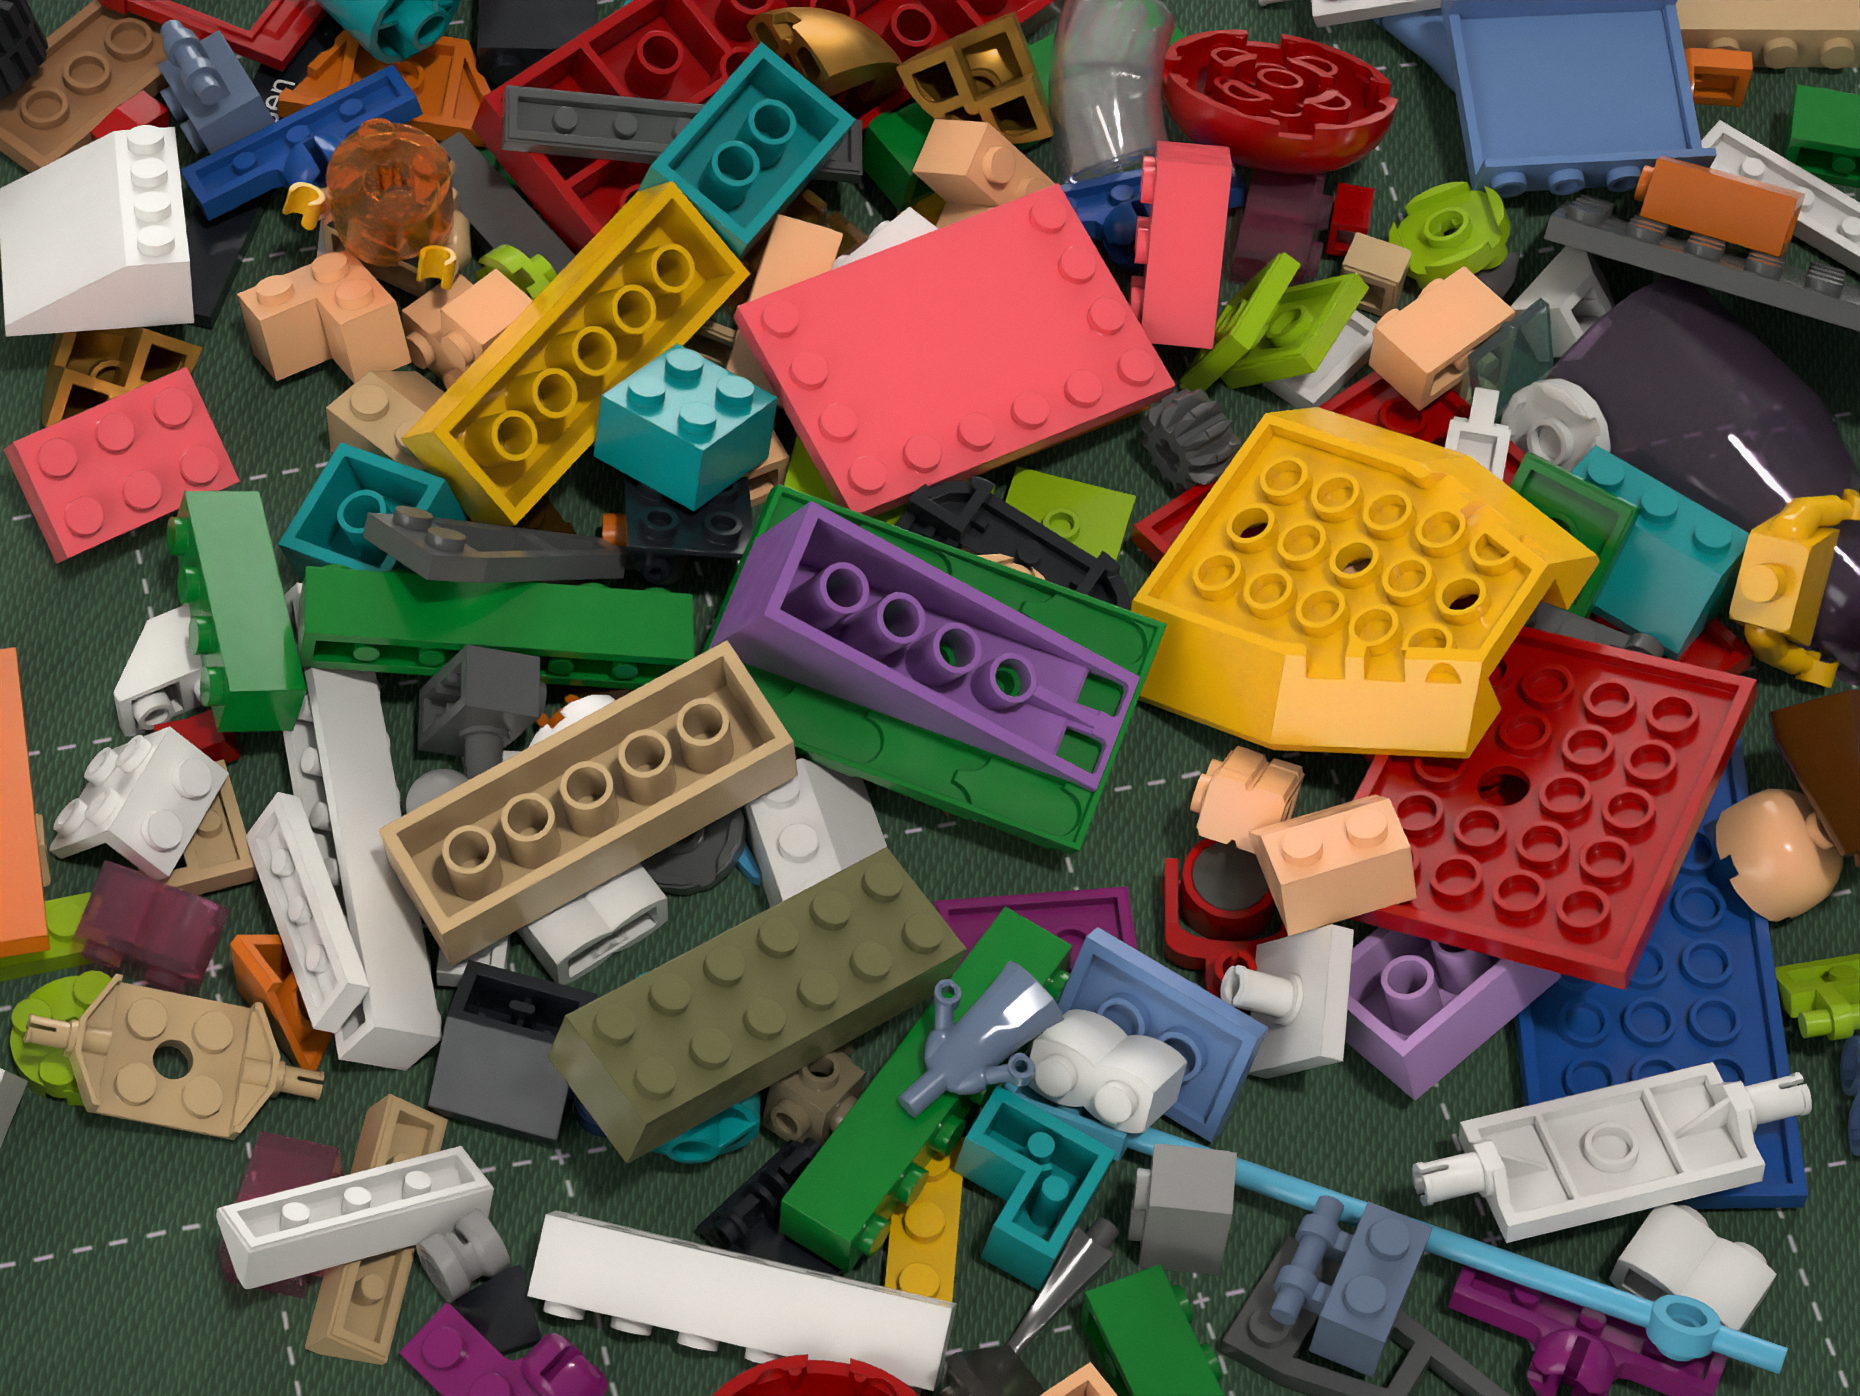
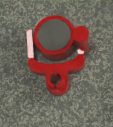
(1221, 899)

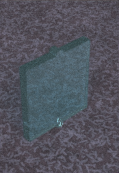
(1514, 355)

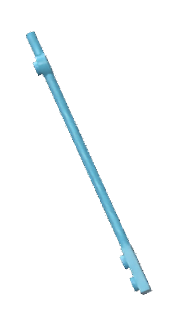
(1674, 1323)

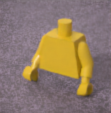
(1786, 580)

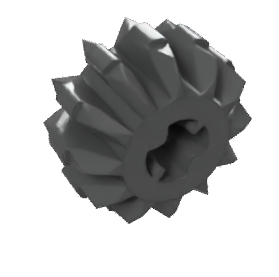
(1189, 439)

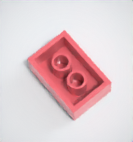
(1181, 242)
(120, 464)

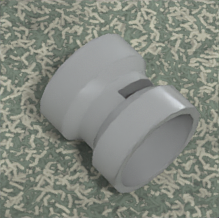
(463, 1255)

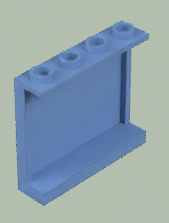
(1570, 92)

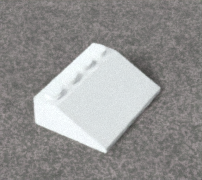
(98, 239)

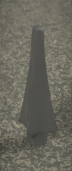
(1078, 1266)

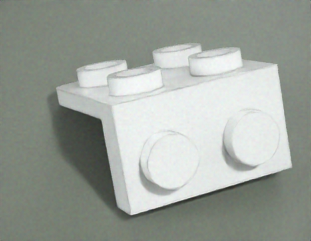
(141, 801)

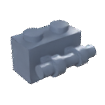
(209, 90)
(1368, 1289)

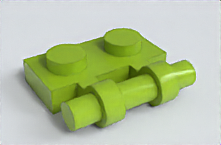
(1822, 996)

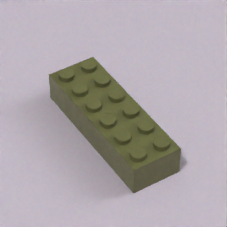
(754, 1004)

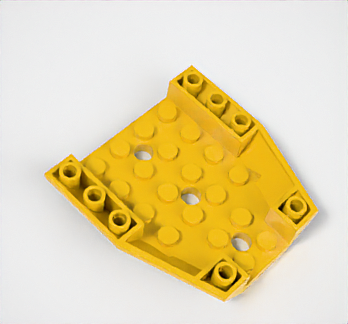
(1364, 662)

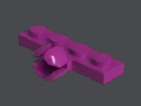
(1578, 1342)
(465, 1363)

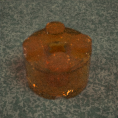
(390, 192)

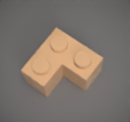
(974, 169)
(322, 315)
(457, 325)
(1429, 341)

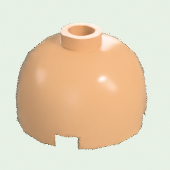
(1779, 853)

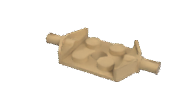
(227, 1050)

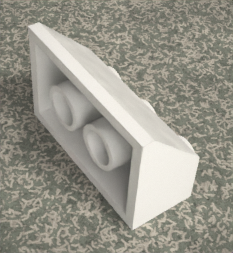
(810, 829)

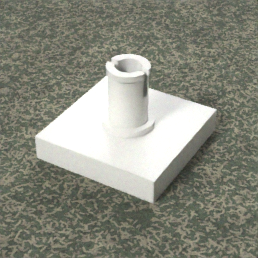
(1299, 996)

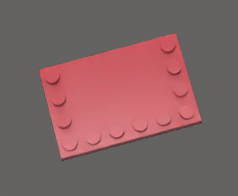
(953, 352)

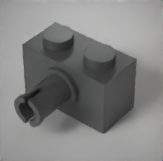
(480, 705)

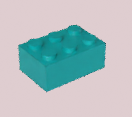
(752, 148)

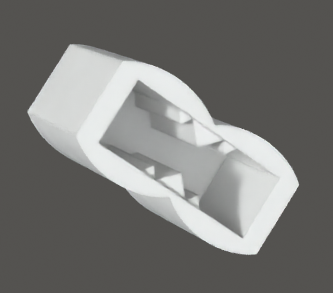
(597, 924)
(1113, 1075)
(1684, 1257)

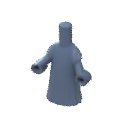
(967, 1053)

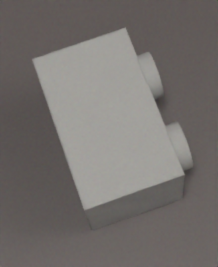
(1183, 1208)

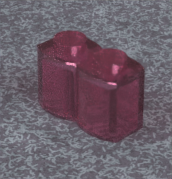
(1282, 218)
(150, 927)

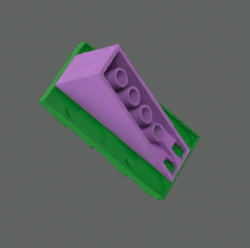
(935, 667)

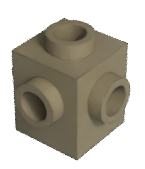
(813, 1098)

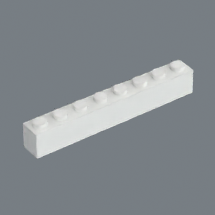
(349, 792)

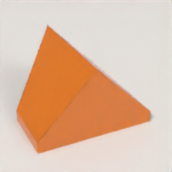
(267, 977)

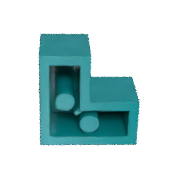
(1044, 1175)

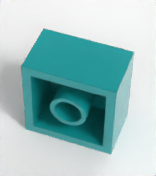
(685, 426)
(336, 509)

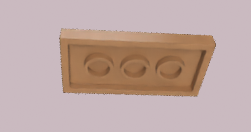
(87, 73)

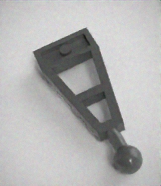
(498, 553)
(1274, 1347)

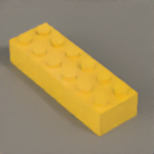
(539, 386)

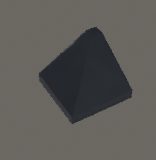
(502, 1311)

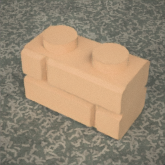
(1245, 796)

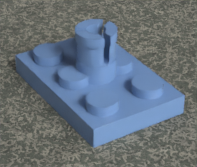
(1165, 1006)

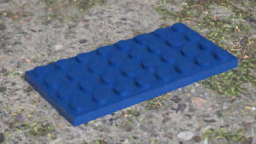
(1693, 1000)

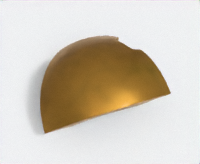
(829, 50)
(982, 79)
(106, 363)

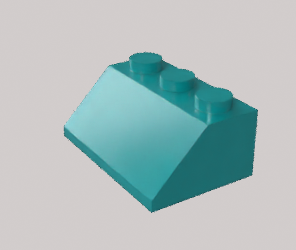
(1675, 563)

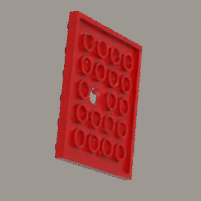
(1617, 784)

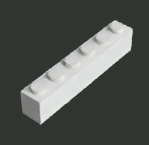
(736, 1300)

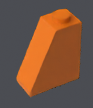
(1719, 204)

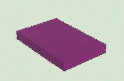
(1062, 913)

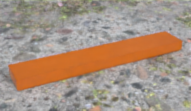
(21, 882)

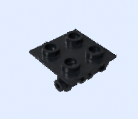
(662, 527)
(751, 1216)

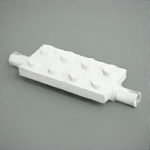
(1613, 1149)

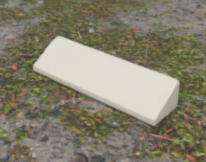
(351, 1216)

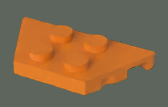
(440, 77)

